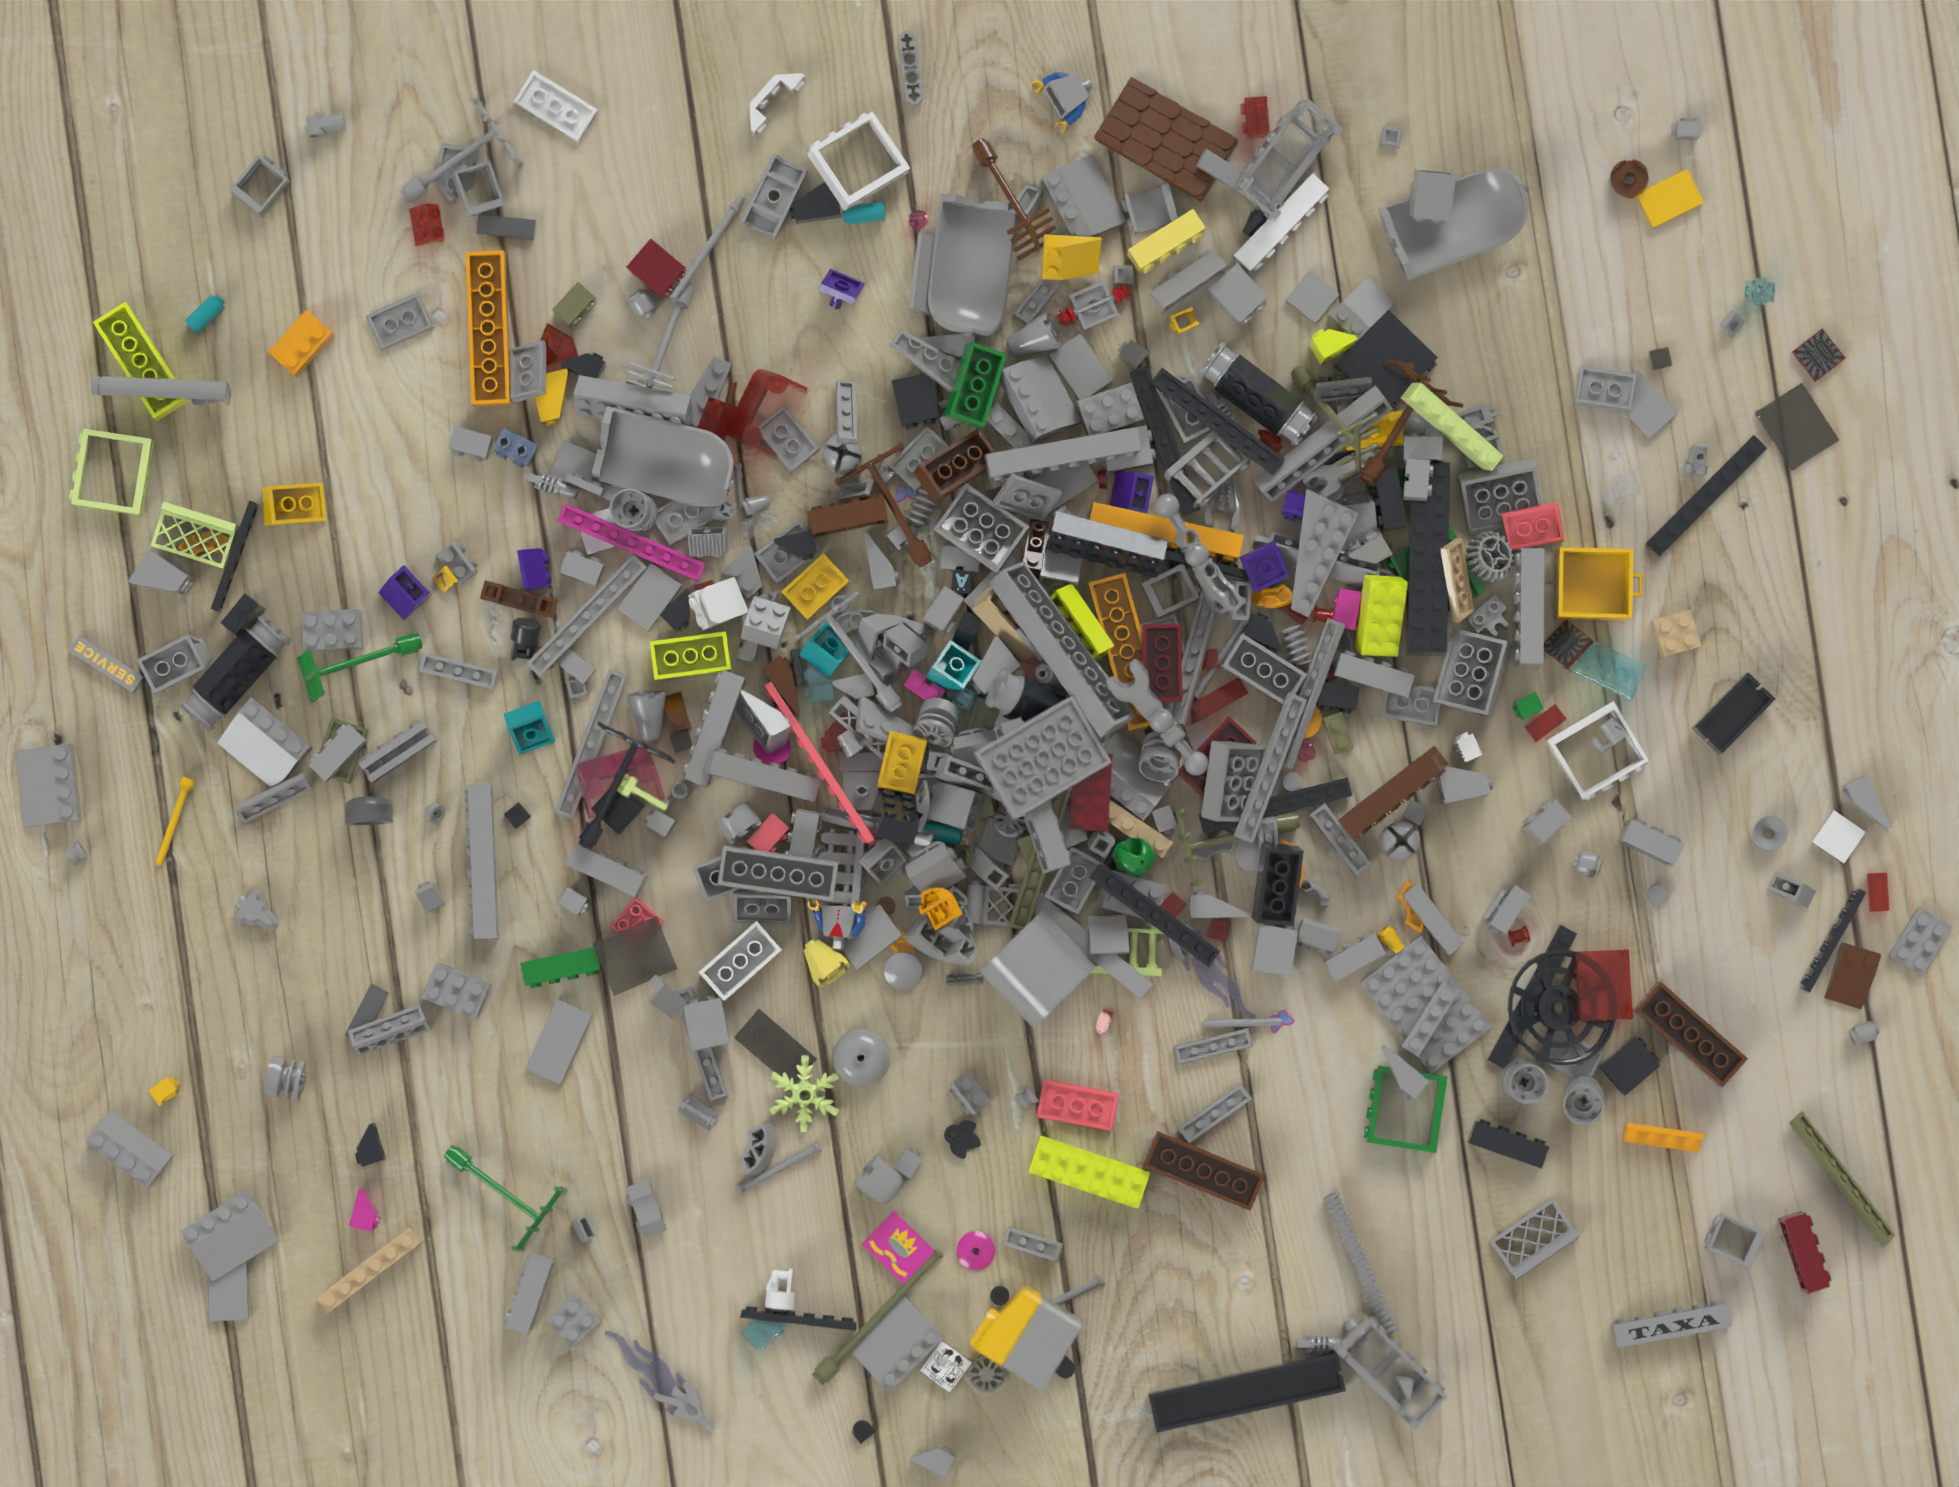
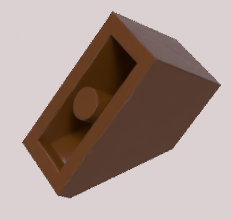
(677, 713)

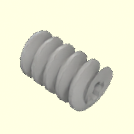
(920, 509)
(1296, 645)

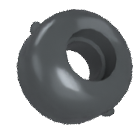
(368, 811)

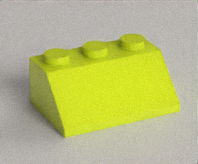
(1329, 344)

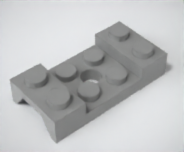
(768, 215)

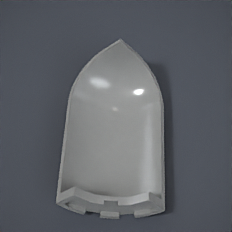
(1485, 214)
(971, 264)
(663, 459)

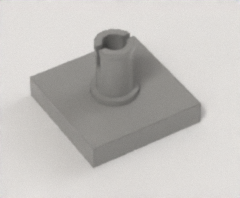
(861, 789)

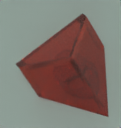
(558, 345)

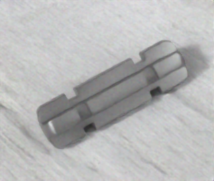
(797, 667)
(965, 979)

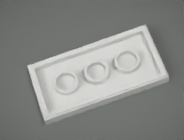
(555, 106)

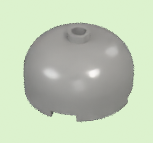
(875, 1053)

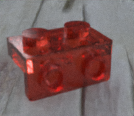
(426, 224)

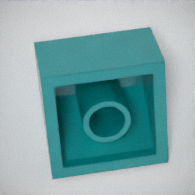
(825, 650)
(953, 667)
(529, 727)

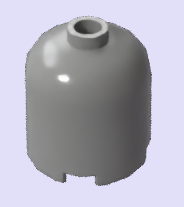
(879, 1181)

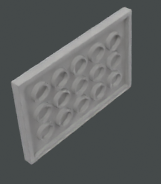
(1042, 757)
(1404, 988)

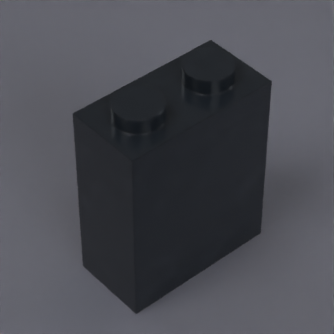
(915, 401)
(243, 614)
(1629, 1065)

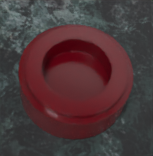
(1102, 479)

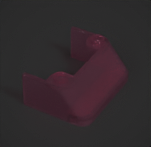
(594, 770)

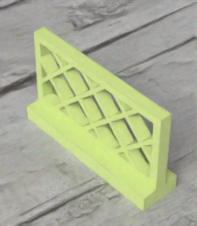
(199, 519)
(628, 785)

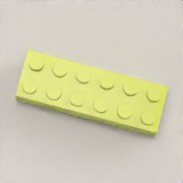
(137, 354)
(1089, 1171)

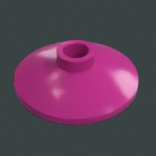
(777, 757)
(973, 1240)

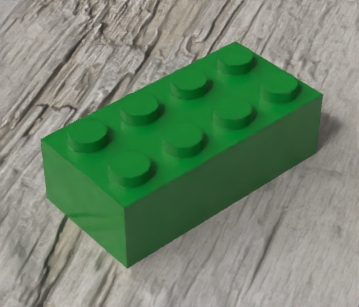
(975, 385)

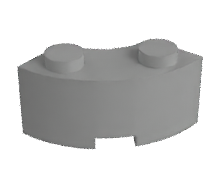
(759, 1150)
(646, 1208)

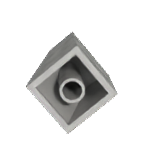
(1366, 520)
(1059, 571)
(159, 574)
(996, 658)
(1462, 784)
(955, 806)
(706, 1023)

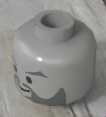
(1587, 864)

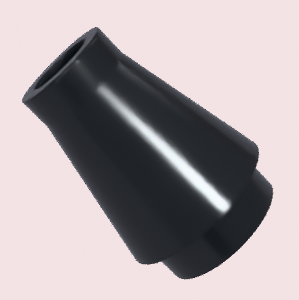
(1254, 222)

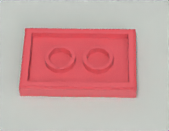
(1533, 526)

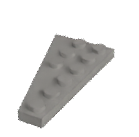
(1321, 540)

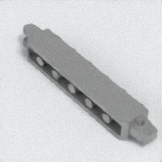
(1344, 569)

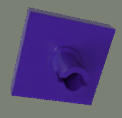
(841, 288)
(1264, 566)

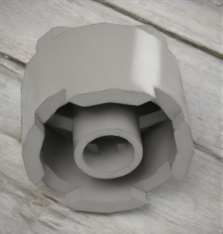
(739, 822)

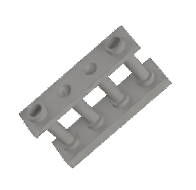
(1190, 460)

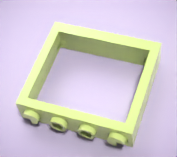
(142, 480)

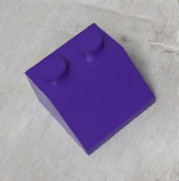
(534, 569)

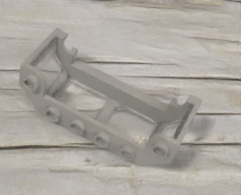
(1285, 156)
(1380, 1360)

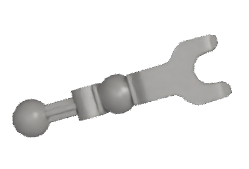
(1328, 474)
(1214, 584)
(1159, 718)

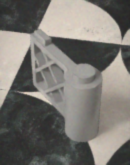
(978, 902)

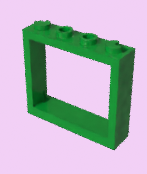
(1436, 1115)

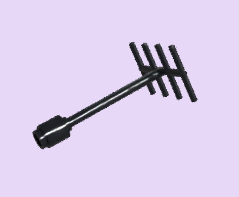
(592, 831)

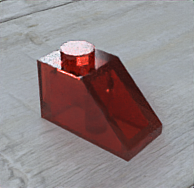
(830, 740)

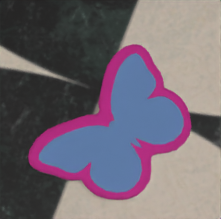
(903, 492)
(1285, 1020)

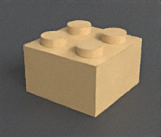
(1675, 633)

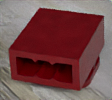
(656, 269)

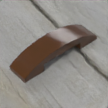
(519, 599)

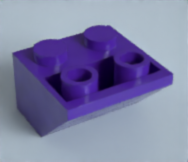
(1132, 491)
(1293, 506)
(404, 592)

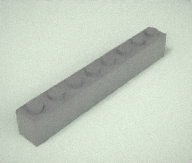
(1321, 445)
(1062, 453)
(1042, 822)
(483, 861)

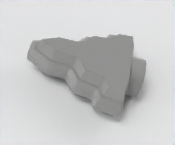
(255, 911)

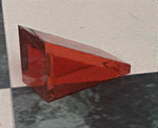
(1103, 1021)

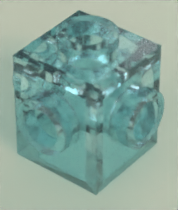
(1759, 291)

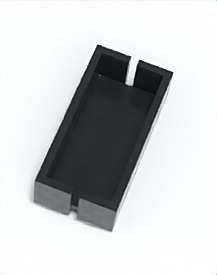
(1733, 713)

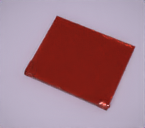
(1603, 985)

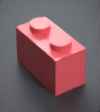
(769, 834)

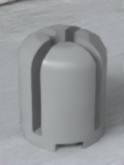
(848, 462)
(1388, 839)

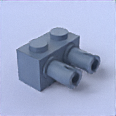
(516, 448)

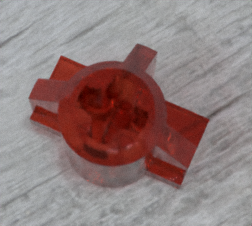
(1270, 440)

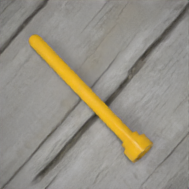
(186, 785)

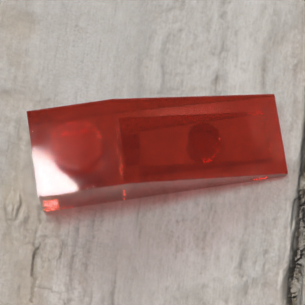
(1218, 699)

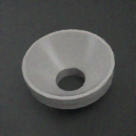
(1779, 829)

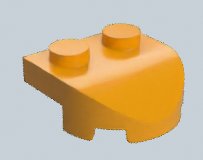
(939, 906)

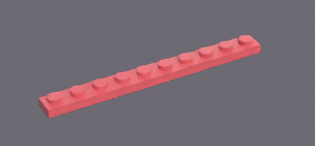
(824, 772)

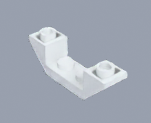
(790, 81)

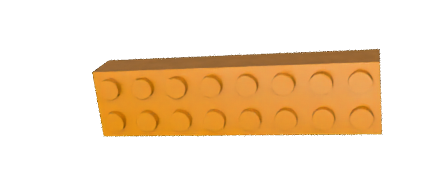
(488, 328)
(1218, 542)
(1120, 622)

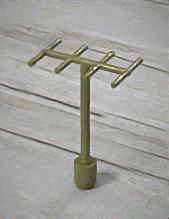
(1307, 383)
(1285, 823)

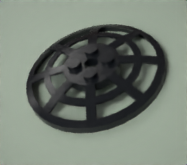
(1549, 1016)

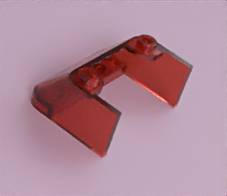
(749, 404)

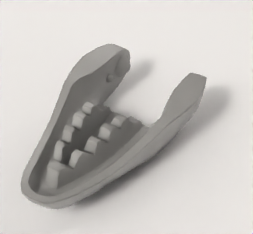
(1224, 501)

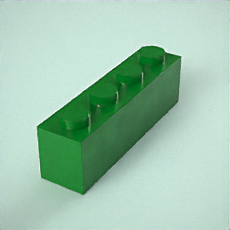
(560, 966)

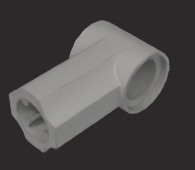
(320, 125)

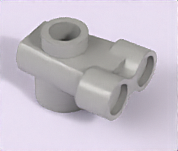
(1696, 463)

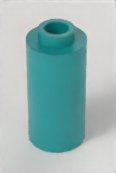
(864, 213)
(205, 313)
(945, 833)

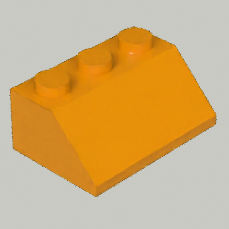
(301, 343)

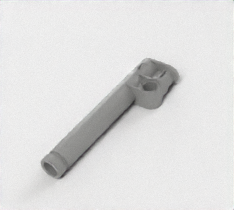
(196, 391)

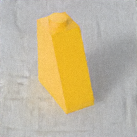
(551, 404)

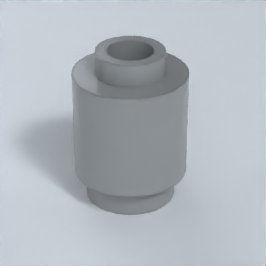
(1864, 1033)

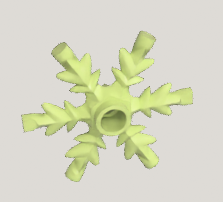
(804, 1101)

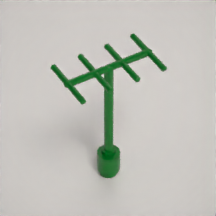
(403, 646)
(462, 1162)

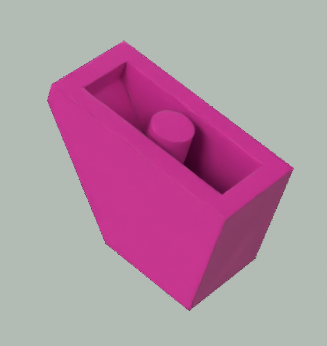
(364, 1212)

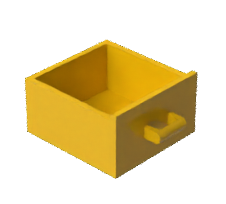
(1595, 584)

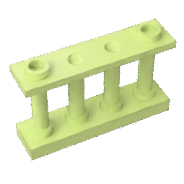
(1151, 968)

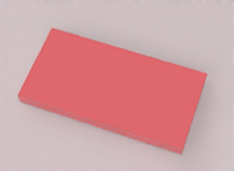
(1077, 1105)

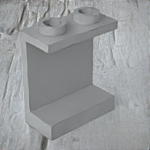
(1149, 209)

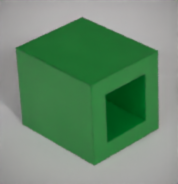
(1527, 706)

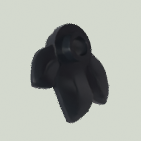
(965, 1139)

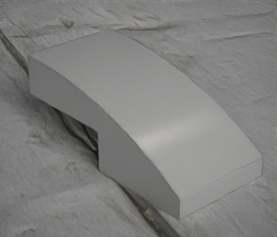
(576, 666)

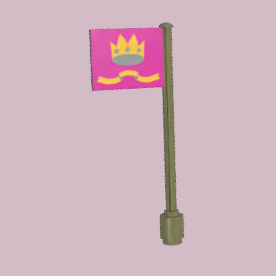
(906, 1258)

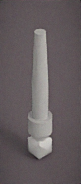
(738, 475)

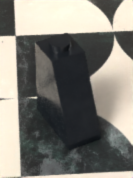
(816, 206)

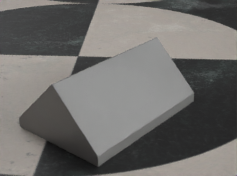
(707, 877)
(762, 907)

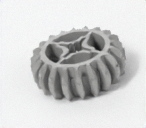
(1494, 554)

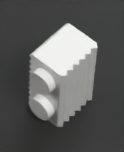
(1466, 747)

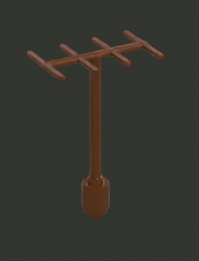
(987, 158)
(1375, 465)
(918, 549)

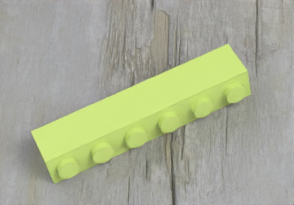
(1452, 426)

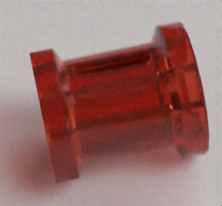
(1321, 614)
(1518, 936)

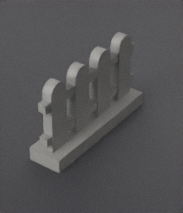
(857, 878)

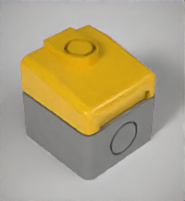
(1027, 1336)

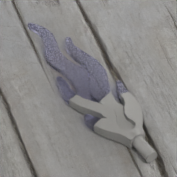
(1207, 975)
(666, 1390)

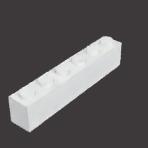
(1276, 231)

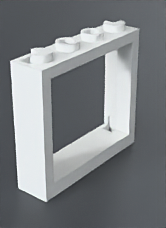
(831, 180)
(1620, 775)

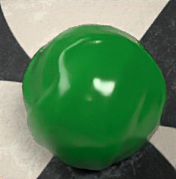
(1134, 856)

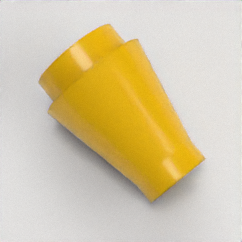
(1390, 938)

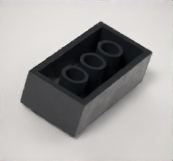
(1277, 884)

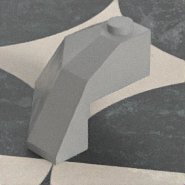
(871, 647)
(951, 942)

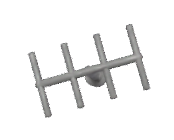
(418, 186)
(682, 302)
(886, 695)

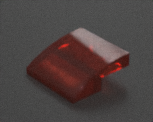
(1029, 673)

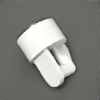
(778, 1299)

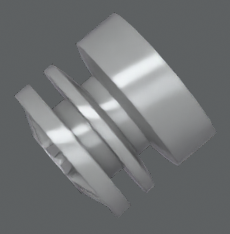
(628, 502)
(937, 722)
(1158, 760)
(285, 1078)
(1532, 1087)
(1586, 1110)

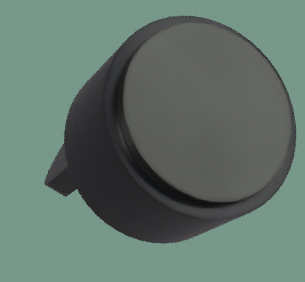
(524, 632)

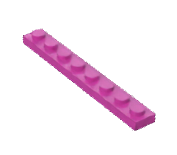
(631, 542)

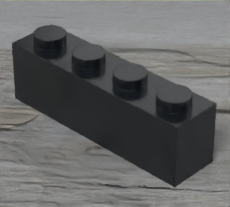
(1508, 1144)

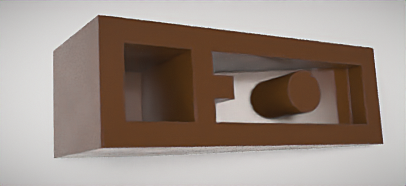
(782, 678)

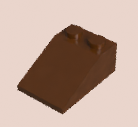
(1852, 975)

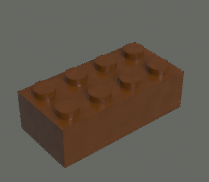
(954, 466)
(847, 516)

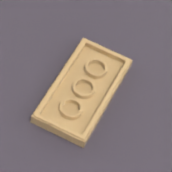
(1457, 580)

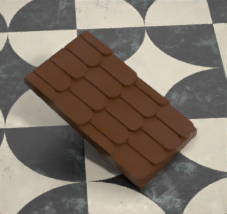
(1163, 137)

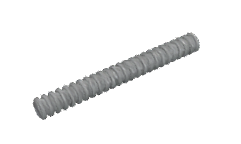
(1360, 1262)

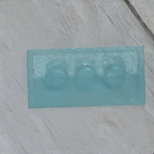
(1609, 669)

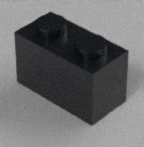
(1339, 697)

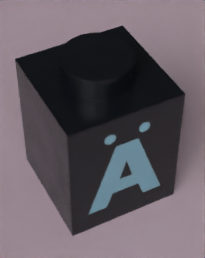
(961, 582)

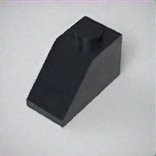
(585, 365)
(799, 545)
(678, 612)
(966, 630)
(1262, 632)
(370, 1147)

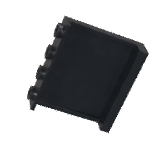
(1387, 341)

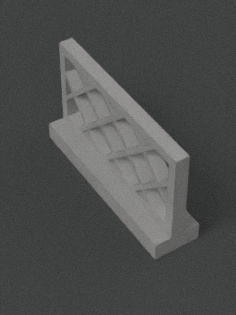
(1545, 1252)

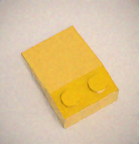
(1070, 256)
(293, 504)

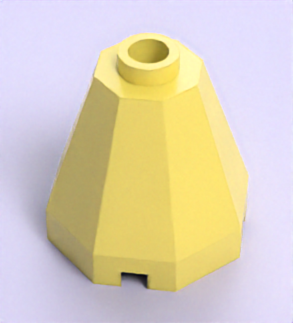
(824, 962)

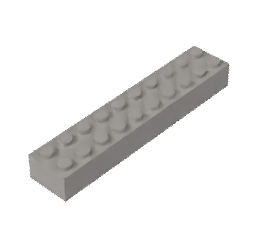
(1061, 648)

